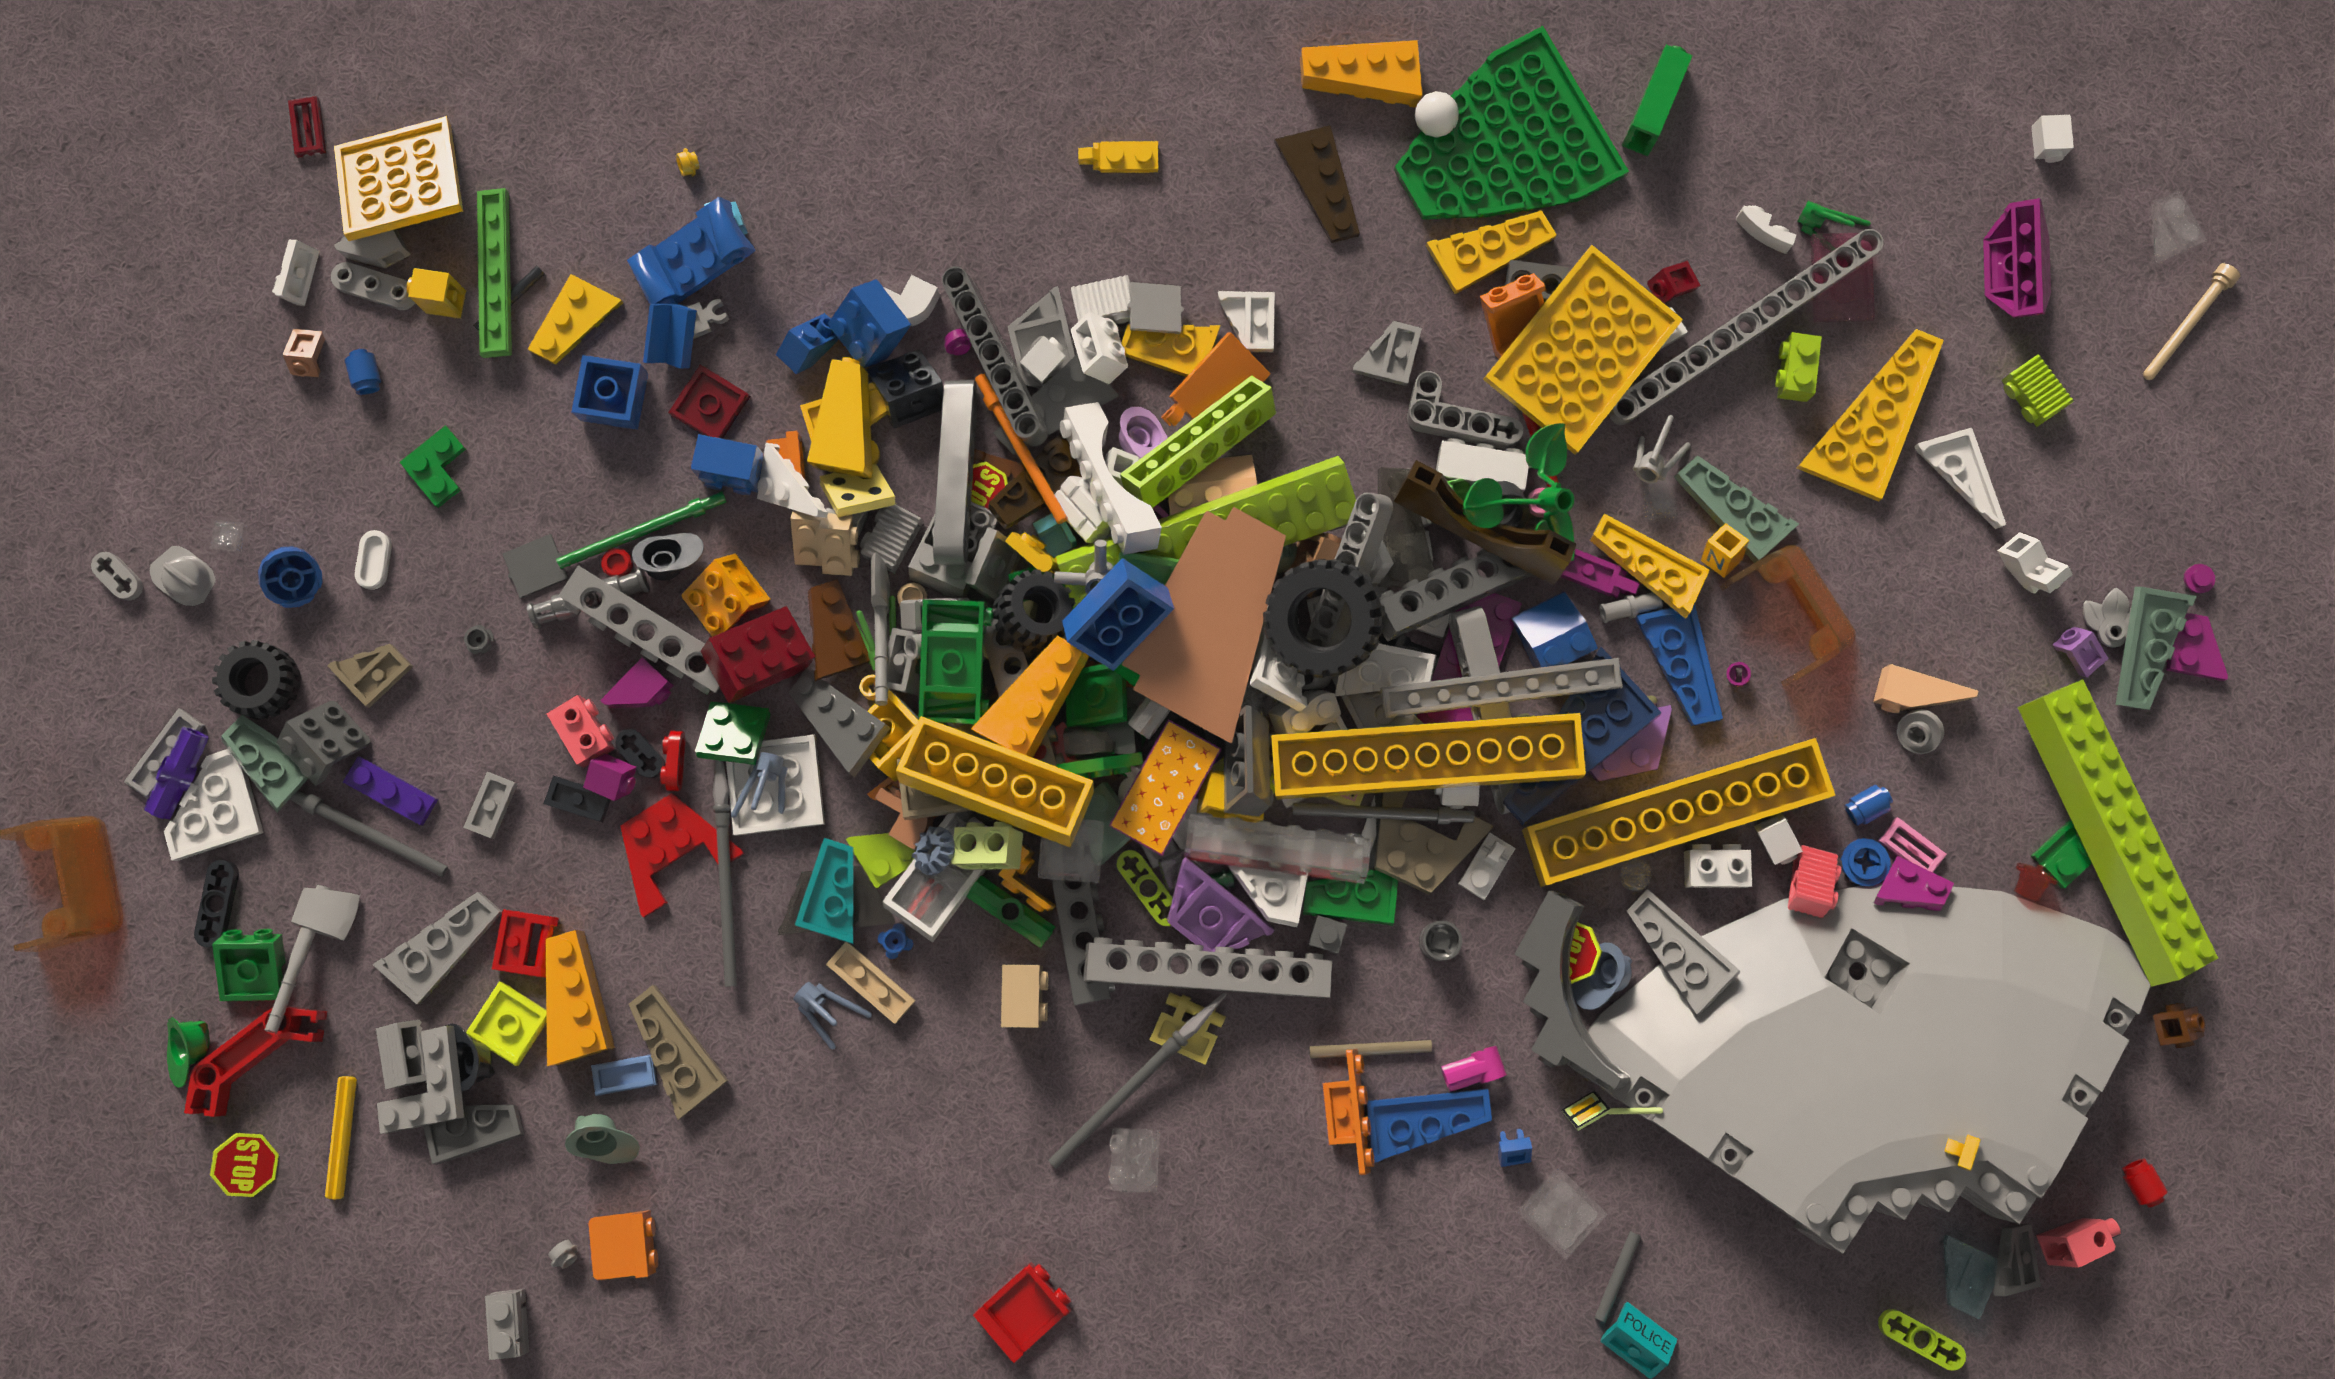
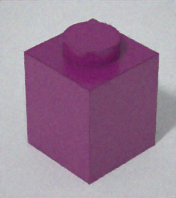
(610, 777)

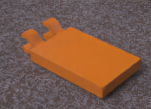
(1213, 378)

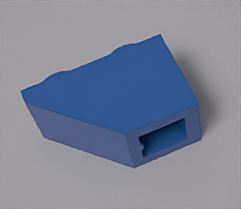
(807, 343)

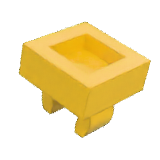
(1966, 1152)

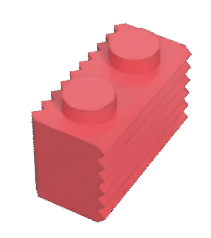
(1813, 882)

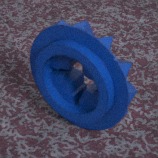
(1875, 853)

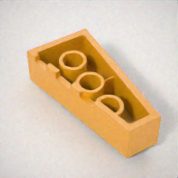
(1365, 70)
(1033, 701)
(573, 1001)

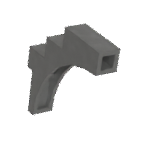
(1551, 996)

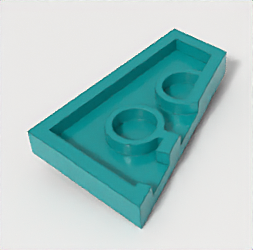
(829, 894)

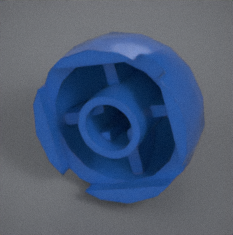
(289, 576)

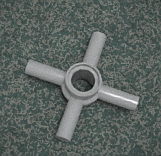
(1094, 575)

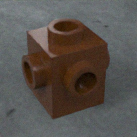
(2179, 1025)

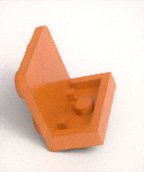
(623, 1245)

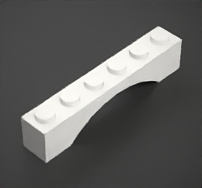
(1130, 519)

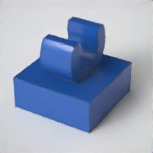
(1514, 1151)

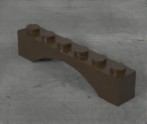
(1535, 551)

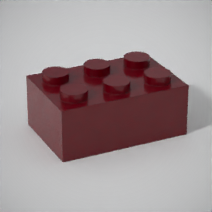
(757, 654)

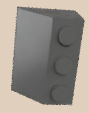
(1248, 766)

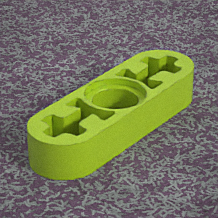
(1128, 874)
(1945, 1342)

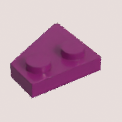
(2197, 650)
(1913, 887)

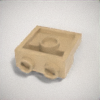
(825, 542)

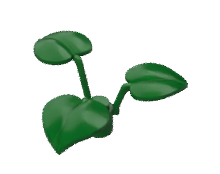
(1543, 452)

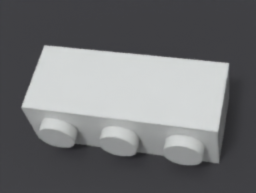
(1481, 461)

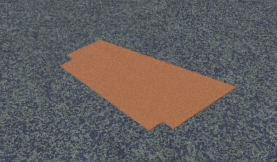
(1207, 645)

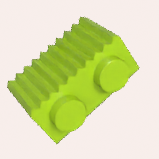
(2036, 391)

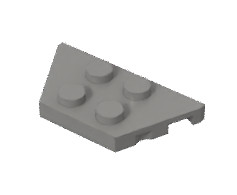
(1040, 320)

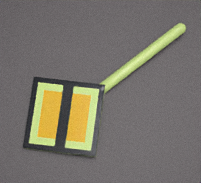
(1592, 1108)

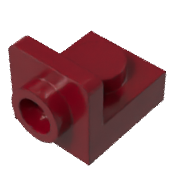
(1673, 282)

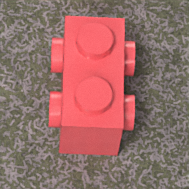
(580, 731)

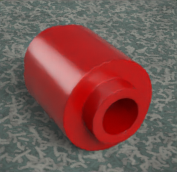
(2144, 1183)

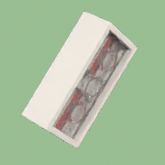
(931, 900)

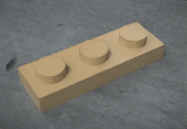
(871, 982)

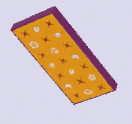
(1165, 787)

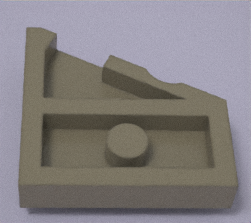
(372, 673)

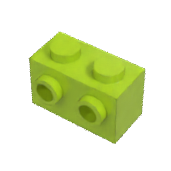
(1798, 367)

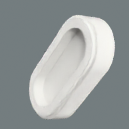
(373, 560)

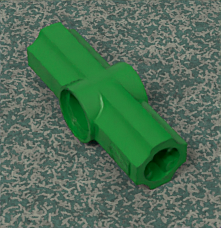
(994, 900)

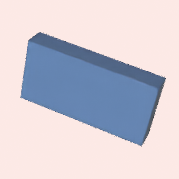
(624, 1075)

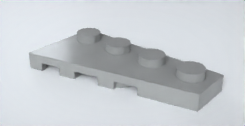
(428, 957)
(1688, 958)

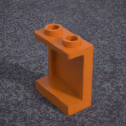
(1511, 309)

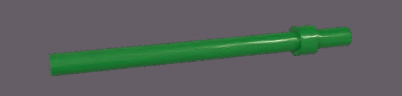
(695, 508)

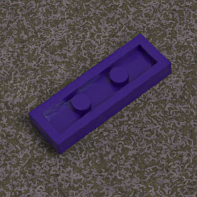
(390, 790)

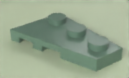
(263, 761)

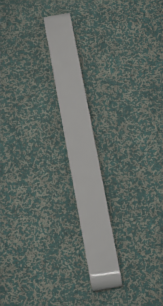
(1755, 317)

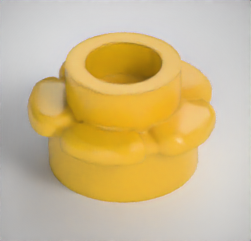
(687, 162)

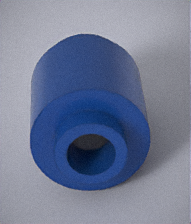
(363, 372)
(1869, 805)

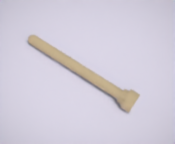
(2223, 278)

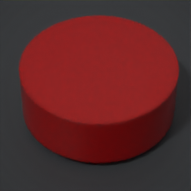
(617, 562)

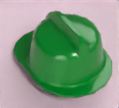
(186, 1045)

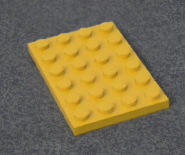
(1583, 348)

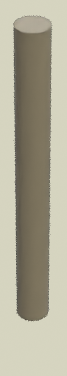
(1368, 1049)

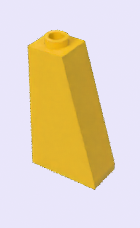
(843, 423)

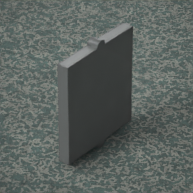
(534, 566)

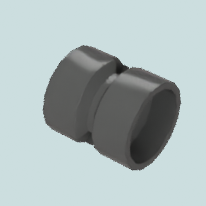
(1440, 941)

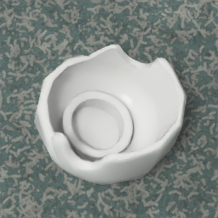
(1436, 114)

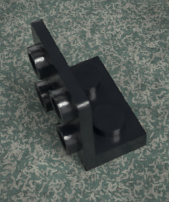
(908, 388)

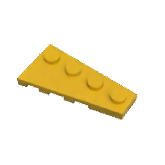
(1479, 253)
(1657, 567)

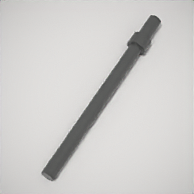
(315, 805)
(1441, 815)

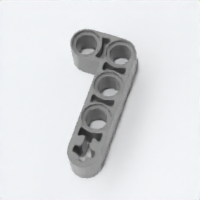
(1464, 416)

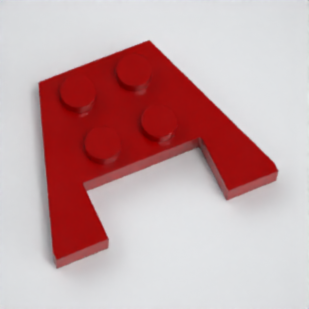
(660, 838)

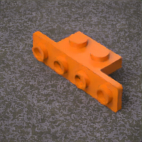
(1346, 1112)

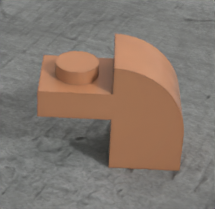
(903, 830)

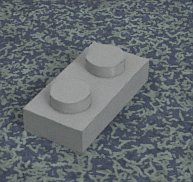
(490, 805)

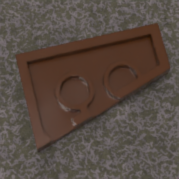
(835, 633)

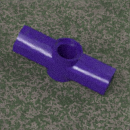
(176, 773)

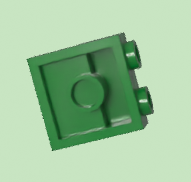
(249, 965)

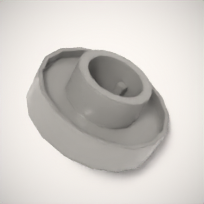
(1920, 731)

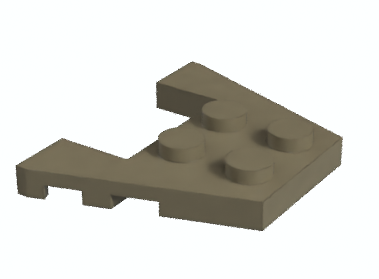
(1418, 853)

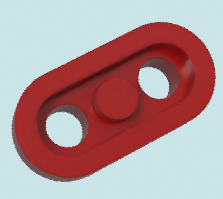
(674, 748)

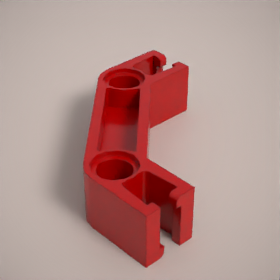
(241, 1055)

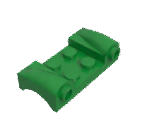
(953, 660)

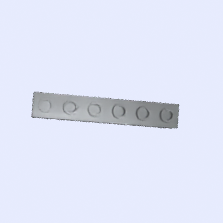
(584, 583)

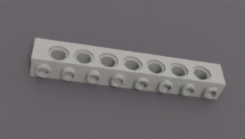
(1315, 984)

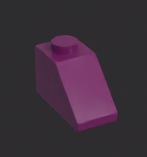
(639, 688)

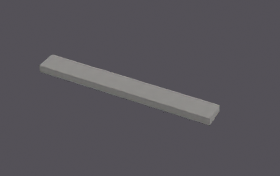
(1501, 687)

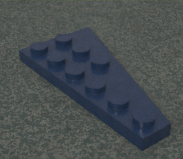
(1607, 724)

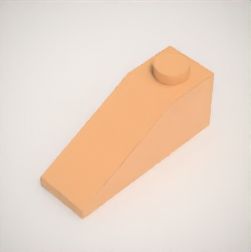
(1909, 689)

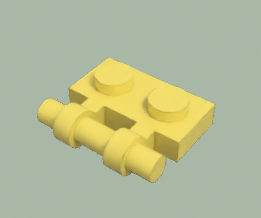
(1202, 1042)

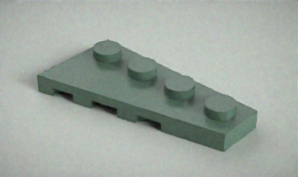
(2151, 632)

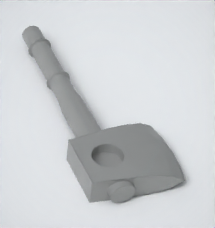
(880, 602)
(318, 912)

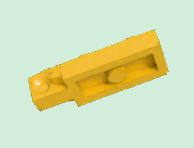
(1121, 156)

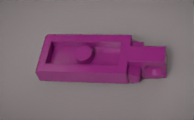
(1599, 575)

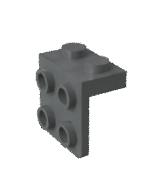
(321, 739)

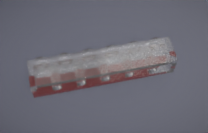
(1277, 848)

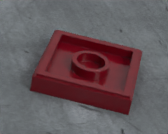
(709, 403)

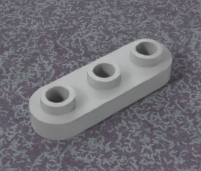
(358, 285)

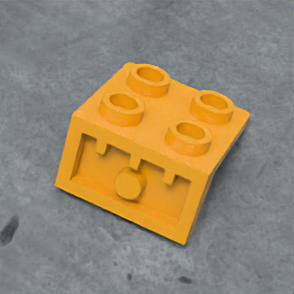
(724, 594)
(1016, 885)

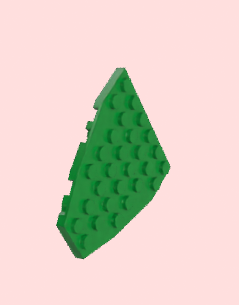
(1517, 143)

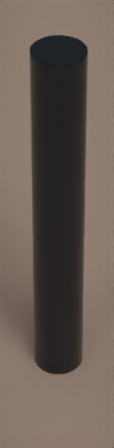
(522, 286)

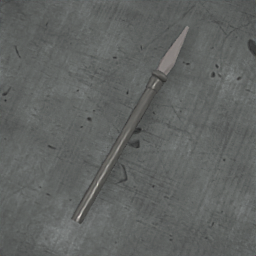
(722, 824)
(1169, 1048)

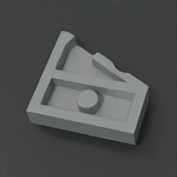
(1391, 354)

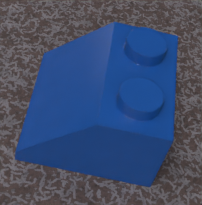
(1554, 632)

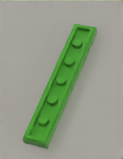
(494, 273)

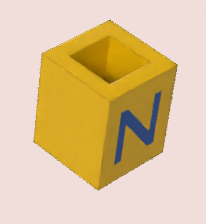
(1724, 550)

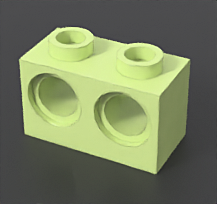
(986, 853)

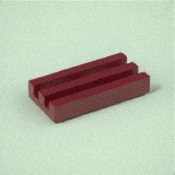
(311, 149)

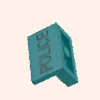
(1640, 1341)

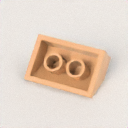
(1215, 481)

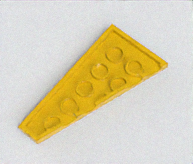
(1870, 434)

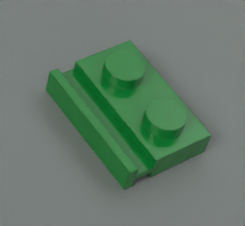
(2063, 855)

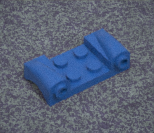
(691, 255)

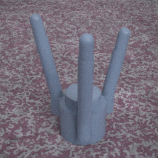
(766, 768)
(811, 1000)

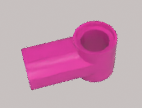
(1479, 1067)

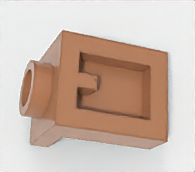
(303, 351)

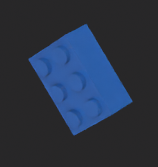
(1117, 614)

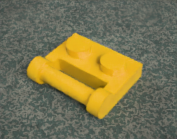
(1033, 551)

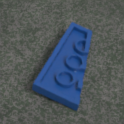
(1684, 661)
(1422, 1119)

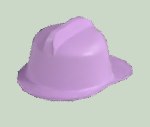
(1140, 431)

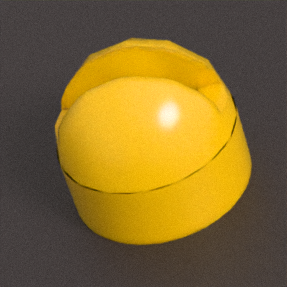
(864, 687)

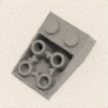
(949, 578)

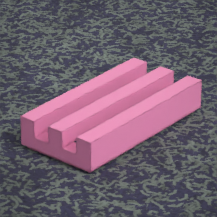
(1890, 832)

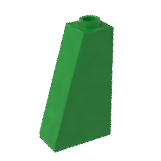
(1657, 100)

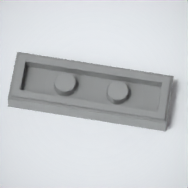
(144, 773)

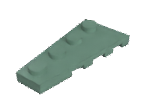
(1735, 507)

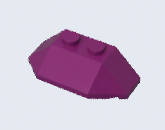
(2018, 260)

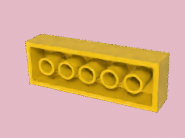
(995, 781)

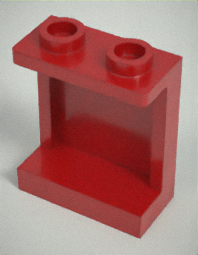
(1023, 1310)

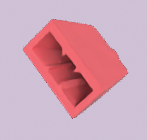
(2079, 1242)

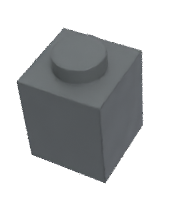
(1327, 934)

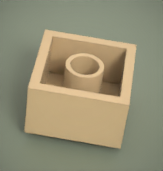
(1023, 996)

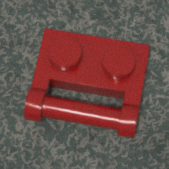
(515, 940)

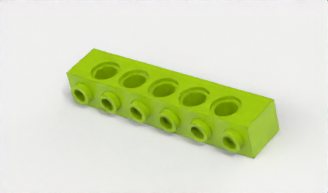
(1200, 442)

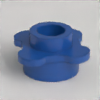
(892, 949)

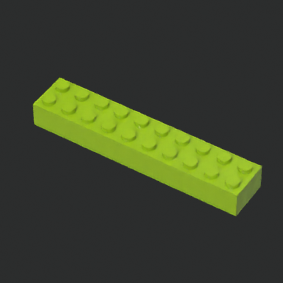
(1293, 504)
(2118, 834)

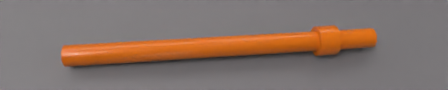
(993, 404)

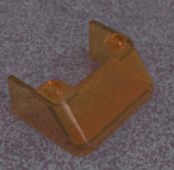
(1795, 568)
(84, 879)

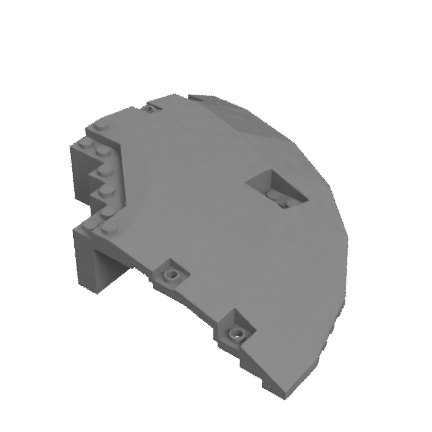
(1855, 1085)

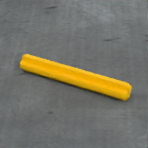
(340, 1137)

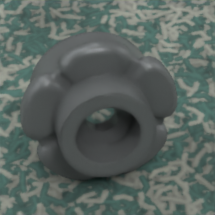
(471, 639)

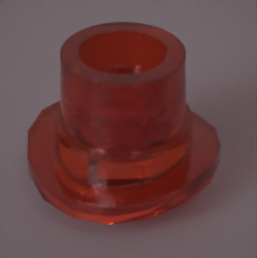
(2032, 881)

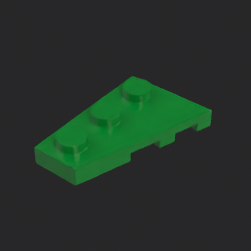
(1353, 901)

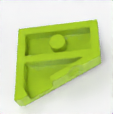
(881, 856)

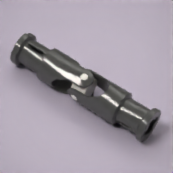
(627, 584)

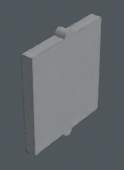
(1155, 307)

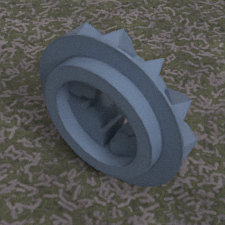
(940, 856)

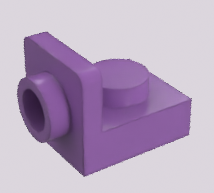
(2082, 650)

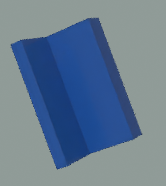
(670, 335)

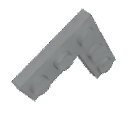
(443, 1087)

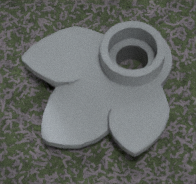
(2111, 613)

